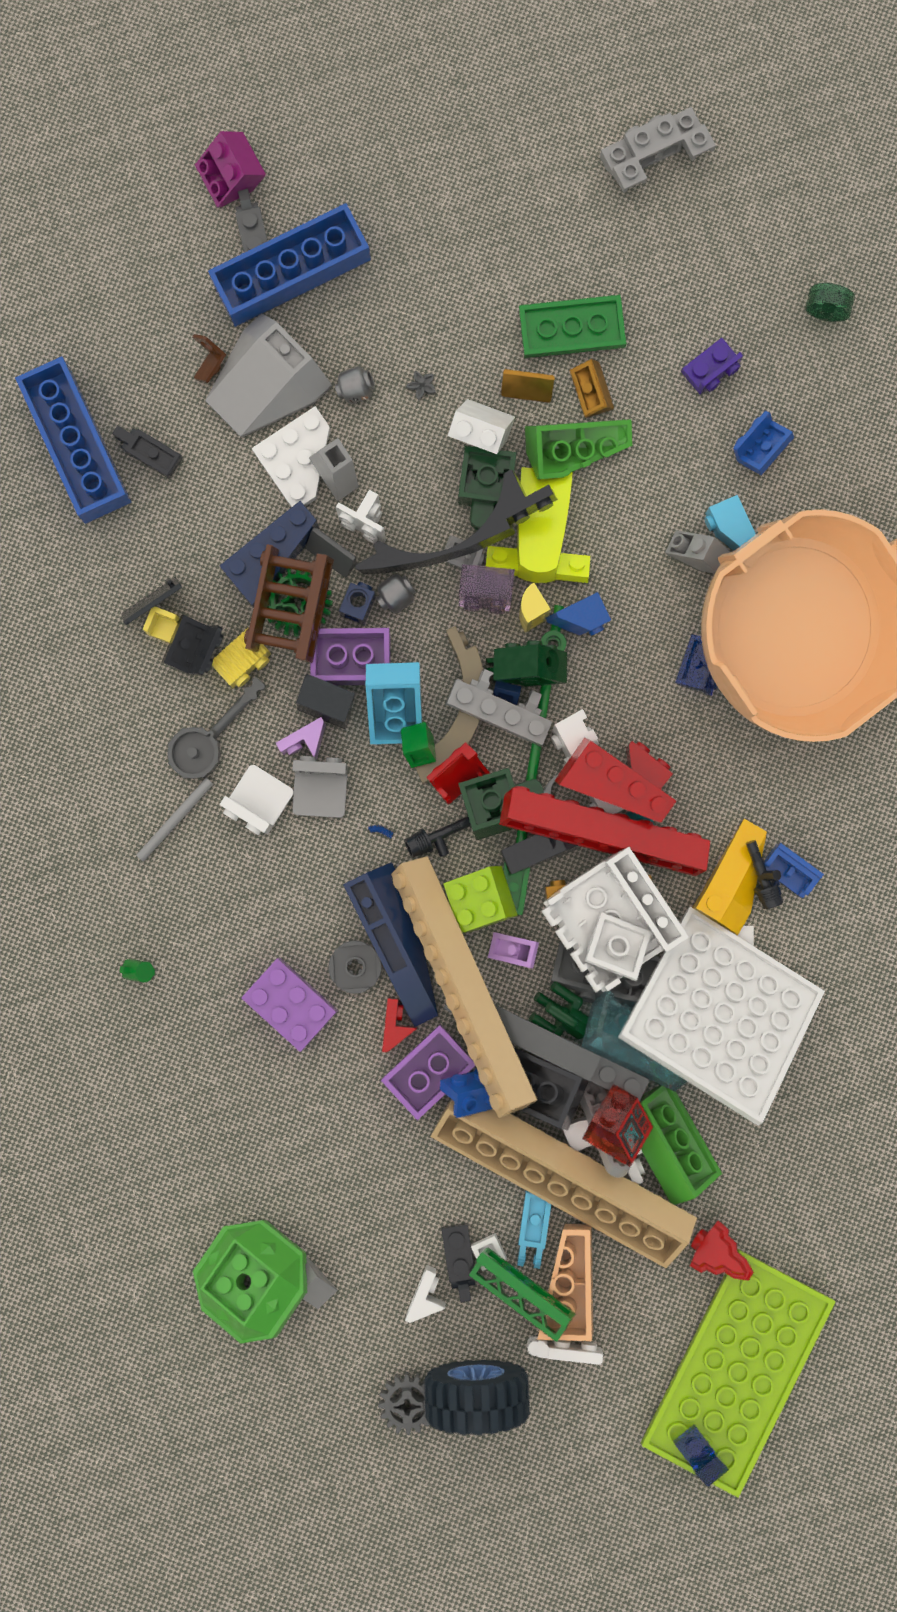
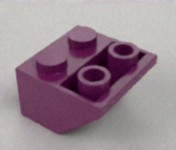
(229, 167)

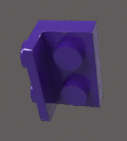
(711, 366)

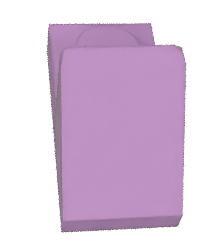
(311, 734)
(513, 950)

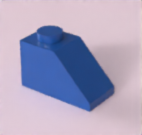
(582, 616)

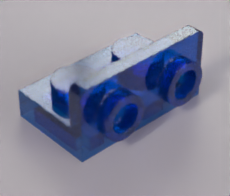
(694, 669)

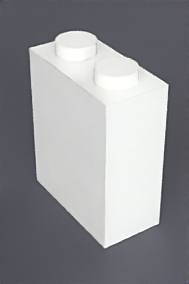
(481, 426)

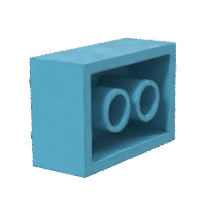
(392, 700)

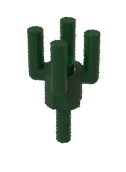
(567, 1017)

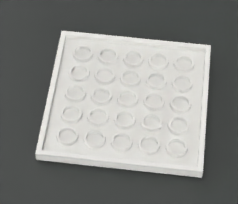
(723, 1016)

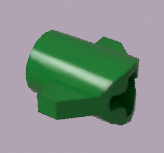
(137, 970)

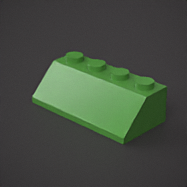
(676, 1147)

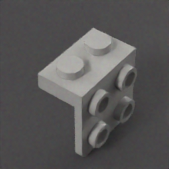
(320, 787)

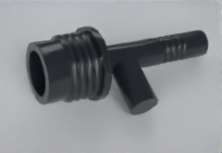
(421, 842)
(768, 890)

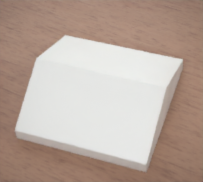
(618, 946)

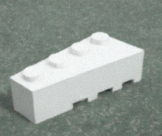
(568, 736)

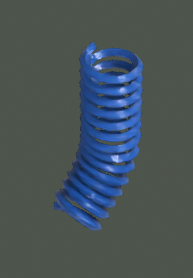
(379, 829)

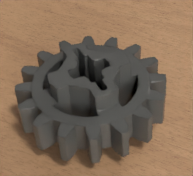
(396, 1403)

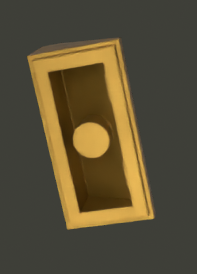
(527, 385)
(591, 388)

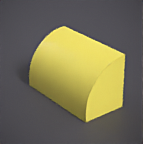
(533, 608)

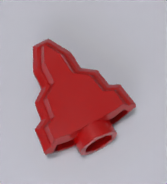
(719, 1254)

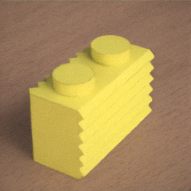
(237, 663)

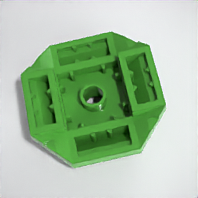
(276, 1280)

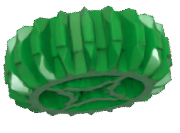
(287, 605)

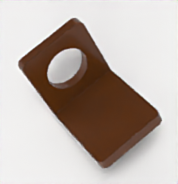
(212, 362)

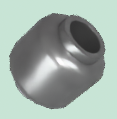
(355, 385)
(395, 593)

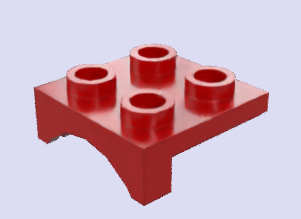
(457, 768)

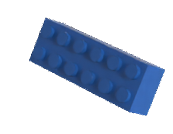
(290, 264)
(73, 440)

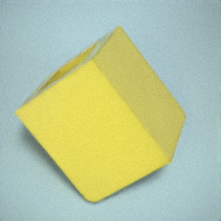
(161, 624)

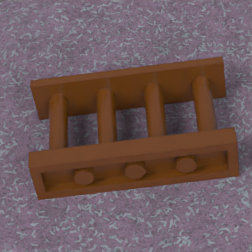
(308, 621)

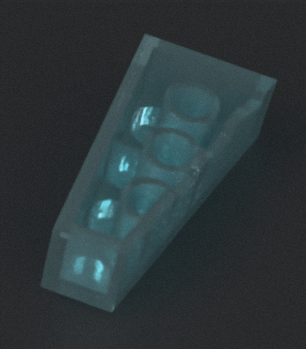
(601, 1037)

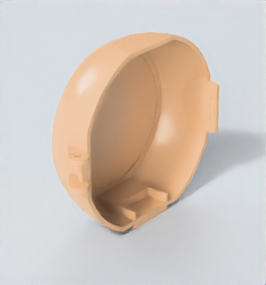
(805, 625)

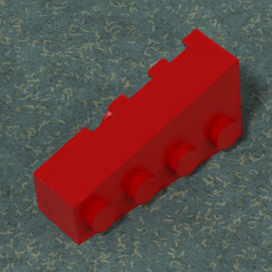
(609, 780)

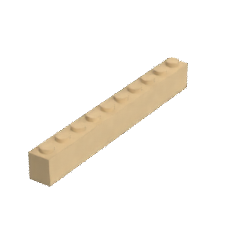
(463, 987)

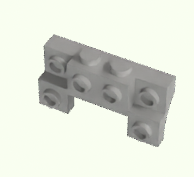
(653, 143)

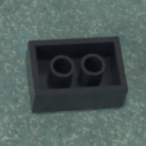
(555, 1089)

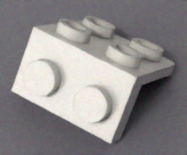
(257, 800)

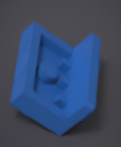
(762, 443)
(467, 1093)

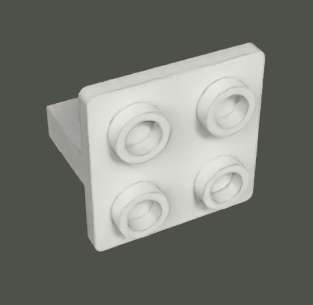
(364, 519)

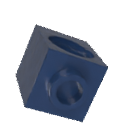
(353, 613)

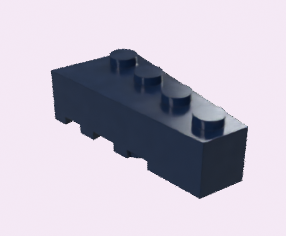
(286, 533)

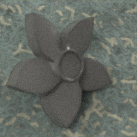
(422, 385)

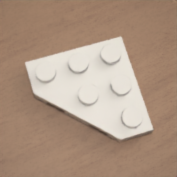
(287, 456)

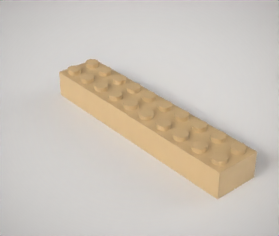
(569, 1181)

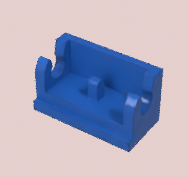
(795, 872)

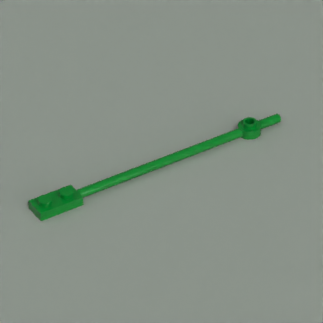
(518, 882)

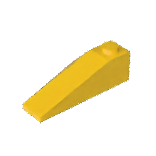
(731, 887)

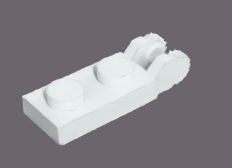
(563, 1350)

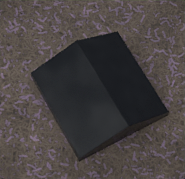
(325, 701)

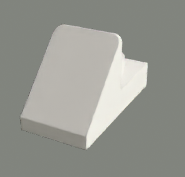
(422, 1303)

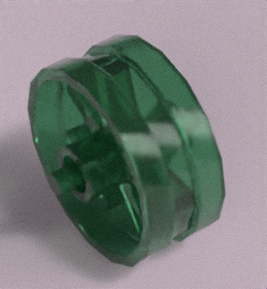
(830, 302)

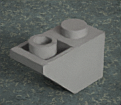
(336, 469)
(696, 550)

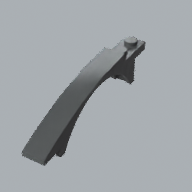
(569, 1055)

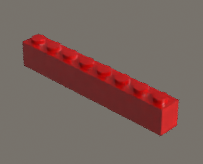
(604, 831)

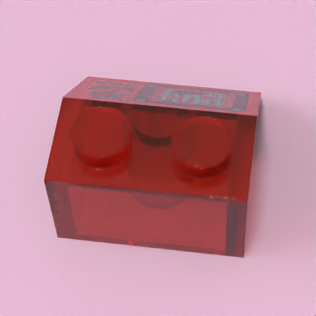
(619, 1126)

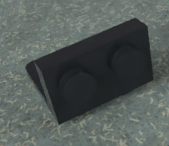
(192, 646)

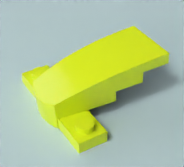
(541, 539)

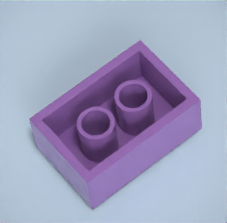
(344, 652)
(289, 1004)
(418, 1075)

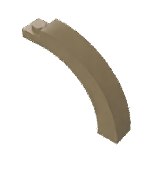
(464, 724)

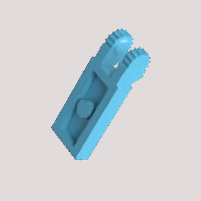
(533, 1228)

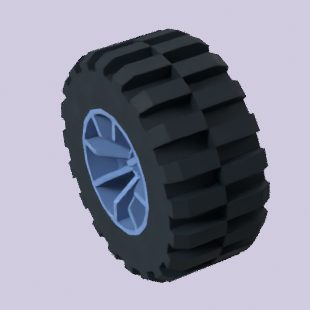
(477, 1397)

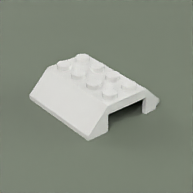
(619, 890)

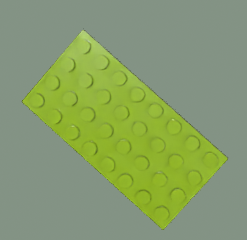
(740, 1369)

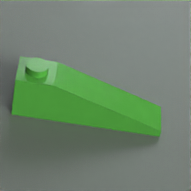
(566, 447)

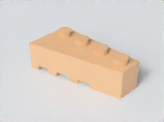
(573, 1283)

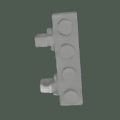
(519, 719)

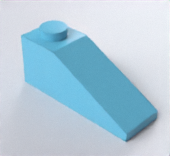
(729, 522)

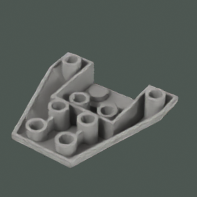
(265, 379)

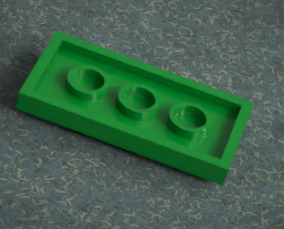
(572, 326)

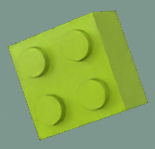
(480, 899)

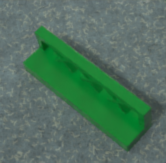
(526, 1289)

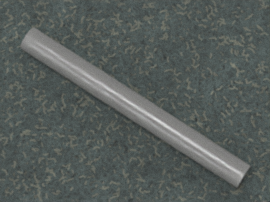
(175, 818)

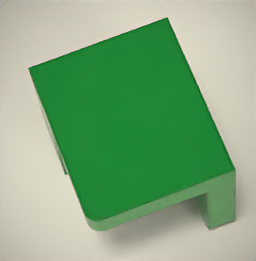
(418, 745)

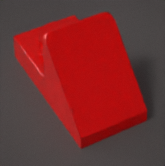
(394, 1033)

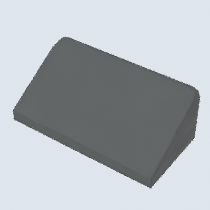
(322, 544)

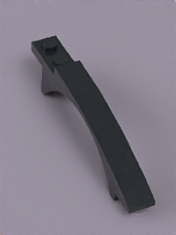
(511, 508)

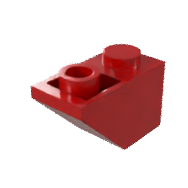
(645, 765)

